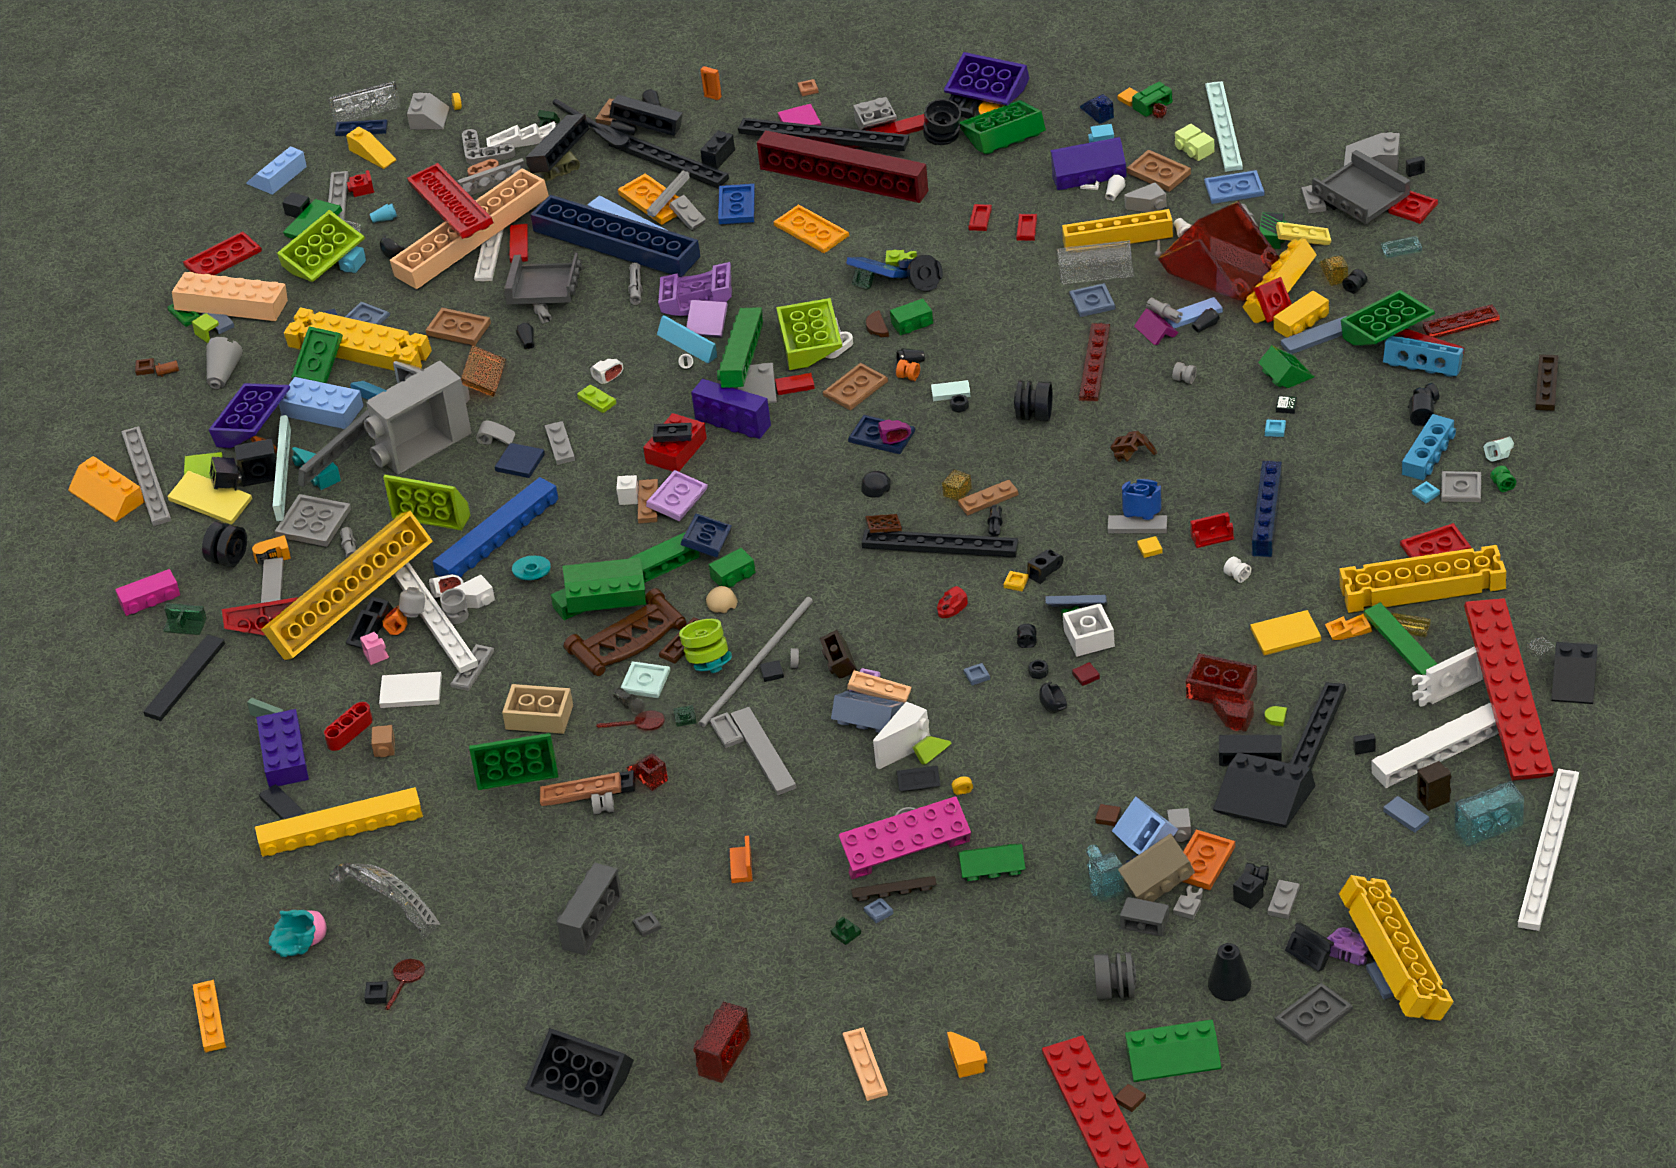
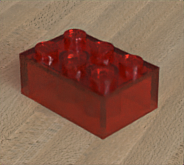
(1220, 677)
(722, 1041)

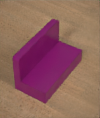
(1154, 326)

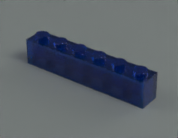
(1267, 509)

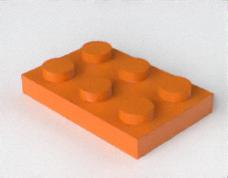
(1208, 857)

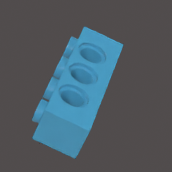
(1432, 351)
(1428, 447)

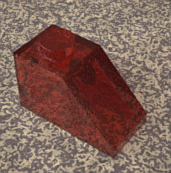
(1233, 711)

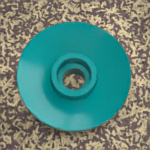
(531, 567)
(714, 666)

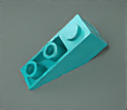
(324, 479)

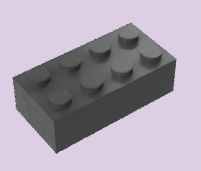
(589, 909)

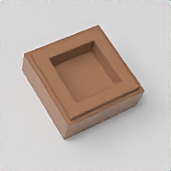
(808, 87)

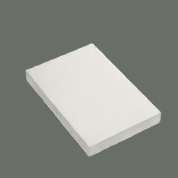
(410, 689)

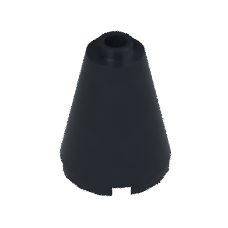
(1229, 974)

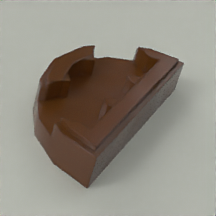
(876, 325)

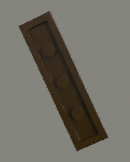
(1546, 382)
(884, 890)

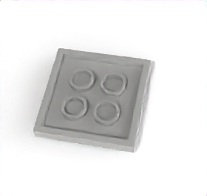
(313, 520)

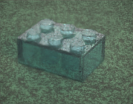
(1489, 813)

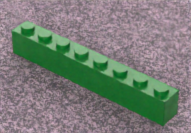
(740, 347)
(654, 563)

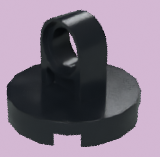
(924, 272)

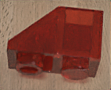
(650, 771)

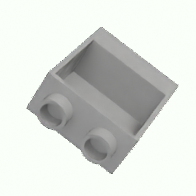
(417, 418)

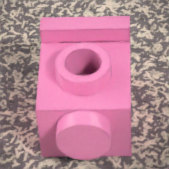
(373, 648)

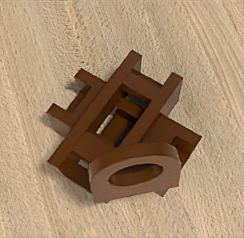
(1128, 445)

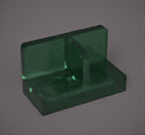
(184, 619)

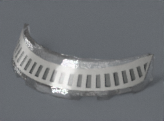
(392, 887)

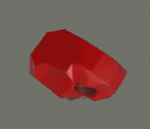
(952, 602)

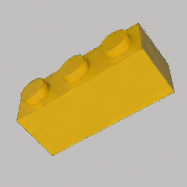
(1301, 314)

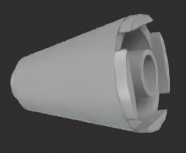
(221, 360)

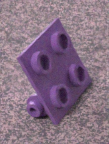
(1348, 942)

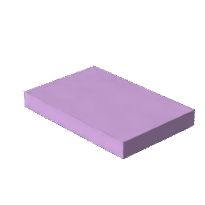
(676, 495)

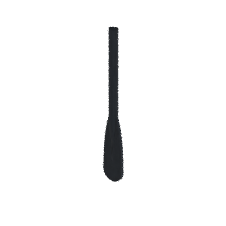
(607, 133)

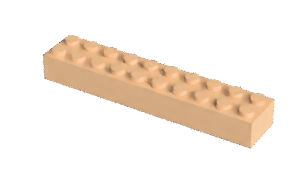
(445, 247)

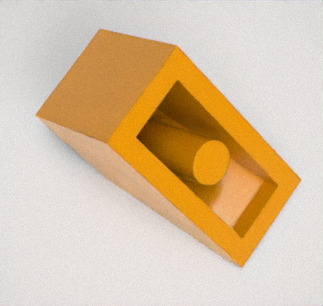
(966, 1055)

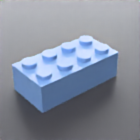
(321, 403)

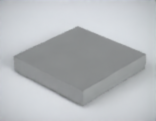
(1461, 486)

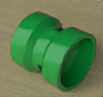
(1503, 479)

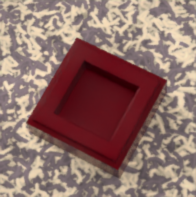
(1086, 674)

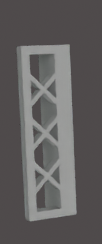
(490, 178)

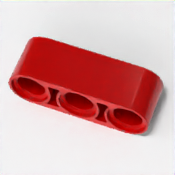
(348, 726)

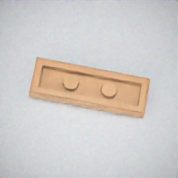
(878, 687)

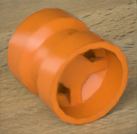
(908, 370)

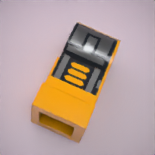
(271, 549)

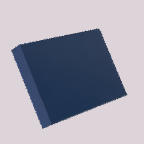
(867, 434)
(706, 535)

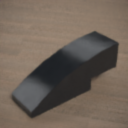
(369, 620)

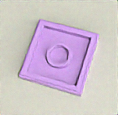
(707, 318)

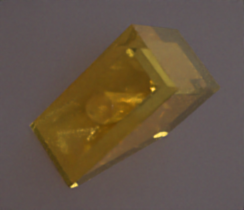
(1334, 269)

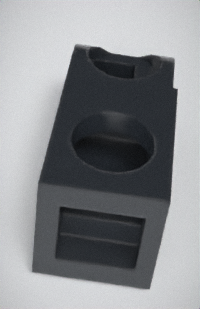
(1044, 565)

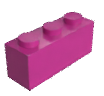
(147, 592)

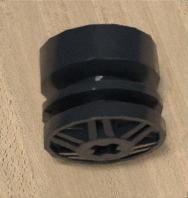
(941, 122)
(1032, 400)

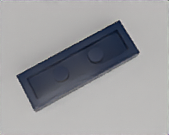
(371, 126)

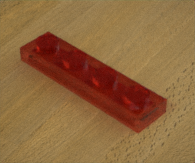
(1461, 321)

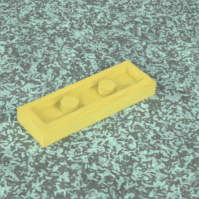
(1312, 234)

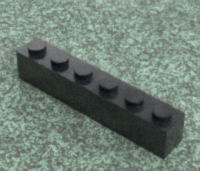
(557, 143)

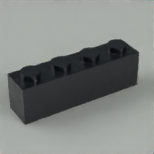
(645, 115)

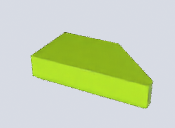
(929, 748)

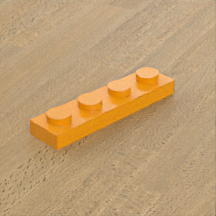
(209, 1016)

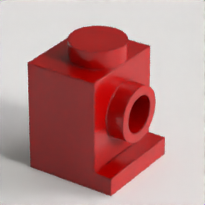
(360, 184)

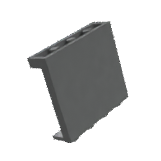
(1362, 188)
(542, 282)

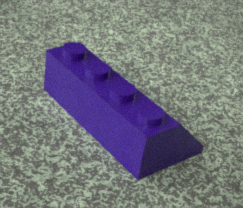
(1087, 163)

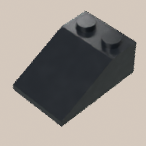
(1574, 672)

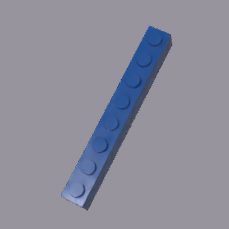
(496, 529)

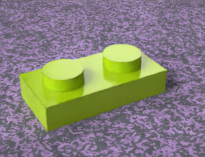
(596, 398)

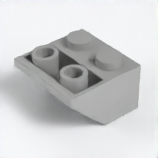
(873, 113)

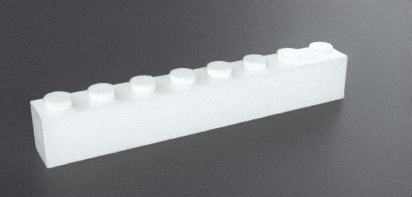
(1435, 746)

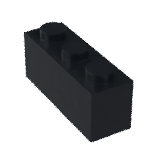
(1257, 745)

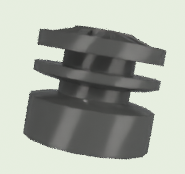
(1114, 975)

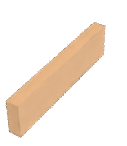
(865, 1064)

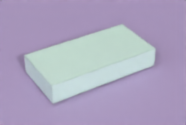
(947, 390)

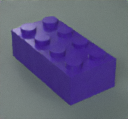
(731, 408)
(282, 748)

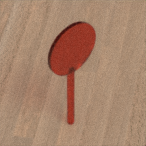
(646, 721)
(405, 972)

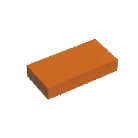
(711, 83)

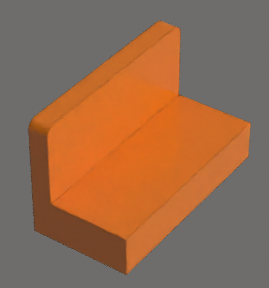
(741, 863)

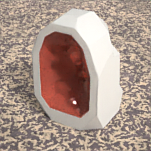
(606, 370)
(443, 583)

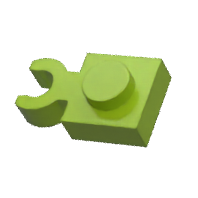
(894, 256)

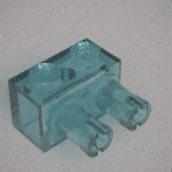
(1104, 874)

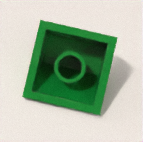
(1284, 368)

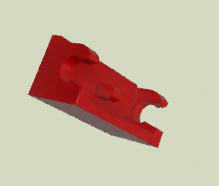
(1211, 530)

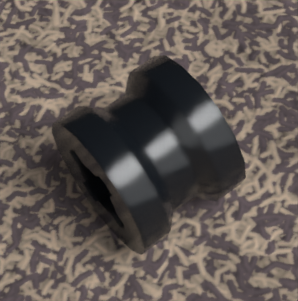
(1026, 636)

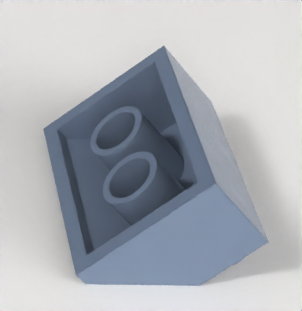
(864, 710)

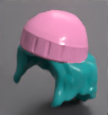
(297, 932)

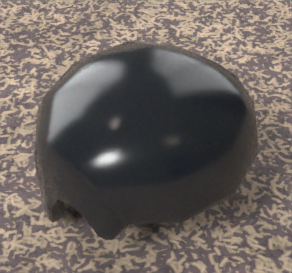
(390, 248)
(875, 484)
(1052, 697)

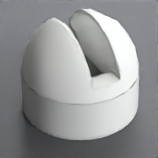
(689, 361)

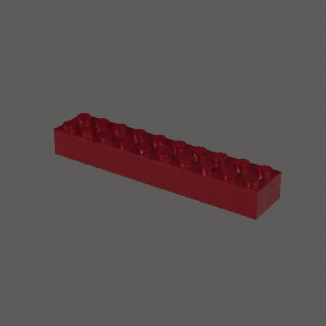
(843, 166)

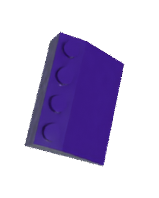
(987, 79)
(246, 413)

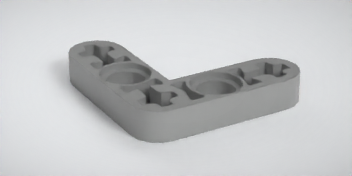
(473, 155)

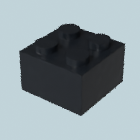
(256, 462)

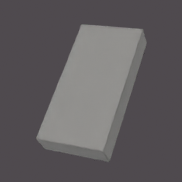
(726, 730)

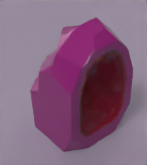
(893, 431)

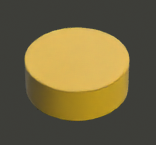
(456, 101)
(962, 785)

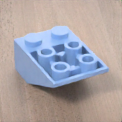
(1142, 827)

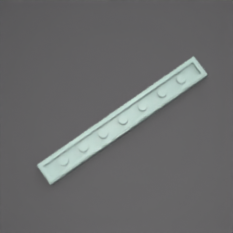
(1223, 126)
(281, 468)

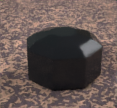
(959, 403)
(1038, 669)

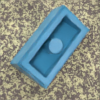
(366, 389)

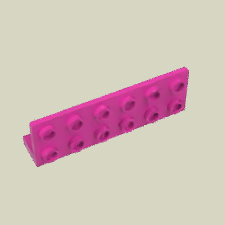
(904, 835)

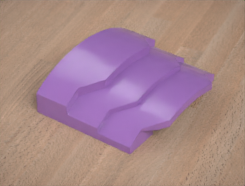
(677, 291)

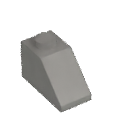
(1146, 199)

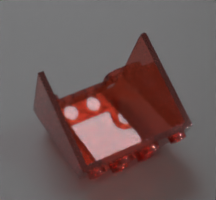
(1222, 253)

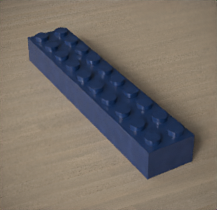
(615, 235)

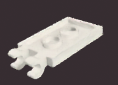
(1448, 677)

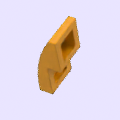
(1342, 629)

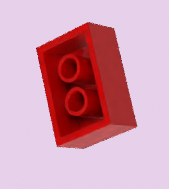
(677, 453)

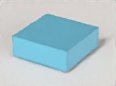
(1275, 428)
(1426, 492)

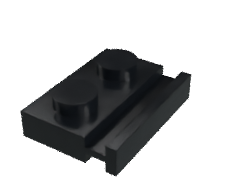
(1309, 946)

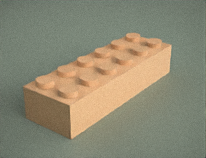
(229, 296)

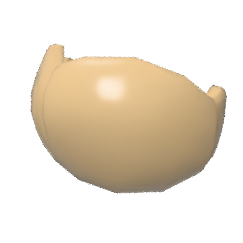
(721, 599)

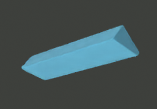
(687, 339)

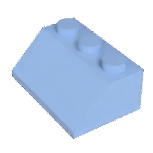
(279, 171)

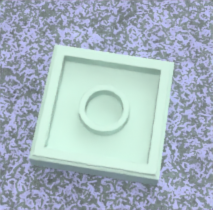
(645, 679)

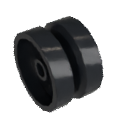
(224, 544)

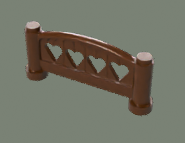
(657, 608)

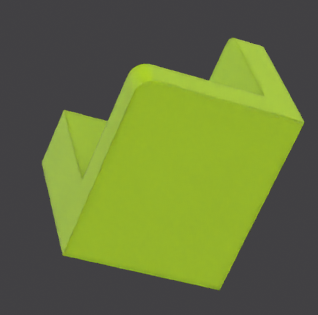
(203, 325)

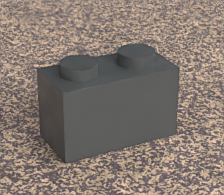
(1144, 916)

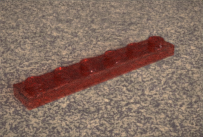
(1094, 362)

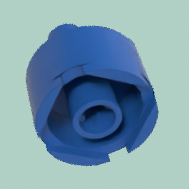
(1141, 499)

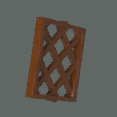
(879, 528)

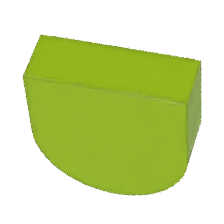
(1276, 715)

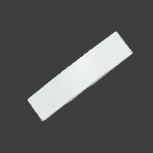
(524, 137)

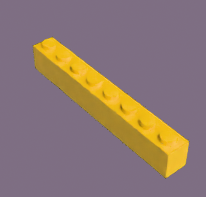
(338, 822)

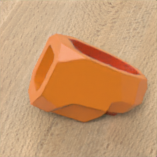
(395, 621)

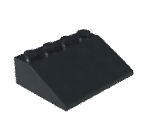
(1264, 790)
(578, 1072)

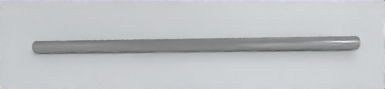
(755, 662)

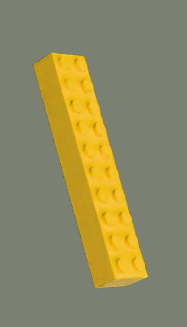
(346, 585)

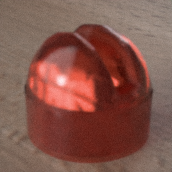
(1163, 109)

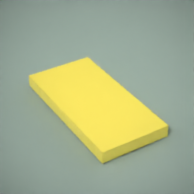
(199, 495)

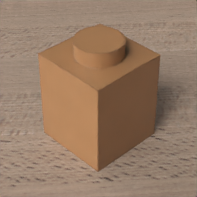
(383, 741)

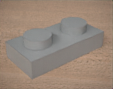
(1313, 202)
(687, 212)
(1283, 899)

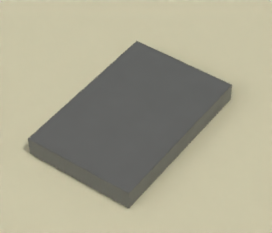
(1313, 1014)

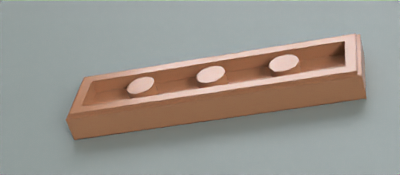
(580, 789)

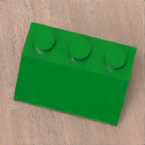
(991, 861)

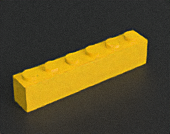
(1133, 227)
(1289, 267)

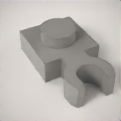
(1188, 905)

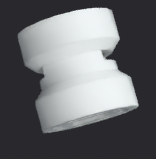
(1238, 570)

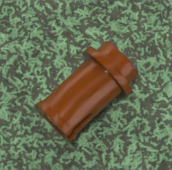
(166, 368)

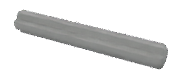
(668, 193)

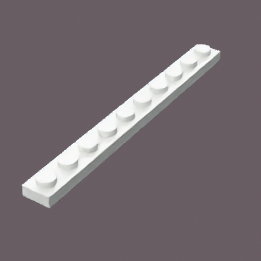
(438, 622)
(1548, 850)

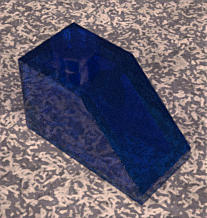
(1099, 108)

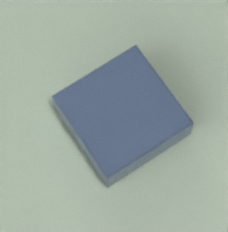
(976, 674)
(878, 910)

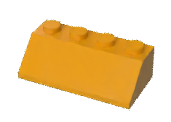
(105, 489)

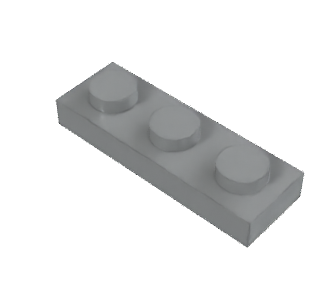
(559, 443)

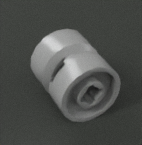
(454, 605)

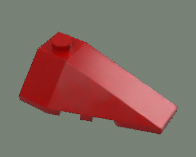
(255, 616)

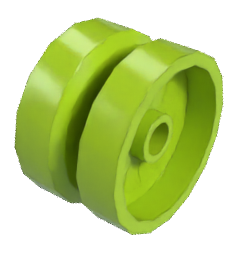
(703, 641)

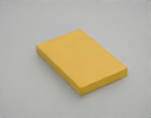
(1285, 632)

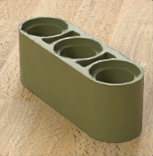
(564, 166)

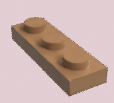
(646, 490)
(988, 497)

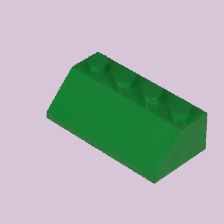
(1172, 1050)

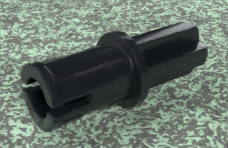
(994, 521)

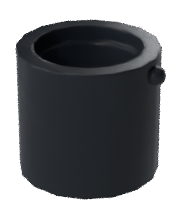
(1421, 408)

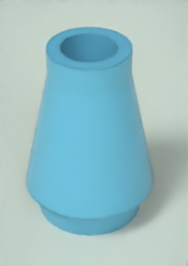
(384, 213)

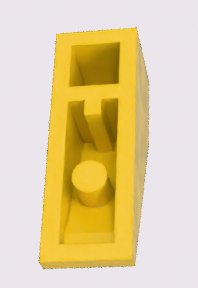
(368, 147)

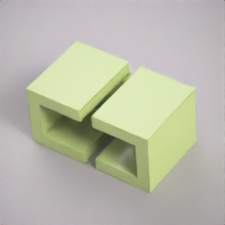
(1194, 142)

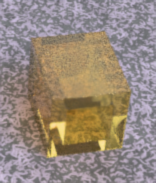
(956, 485)

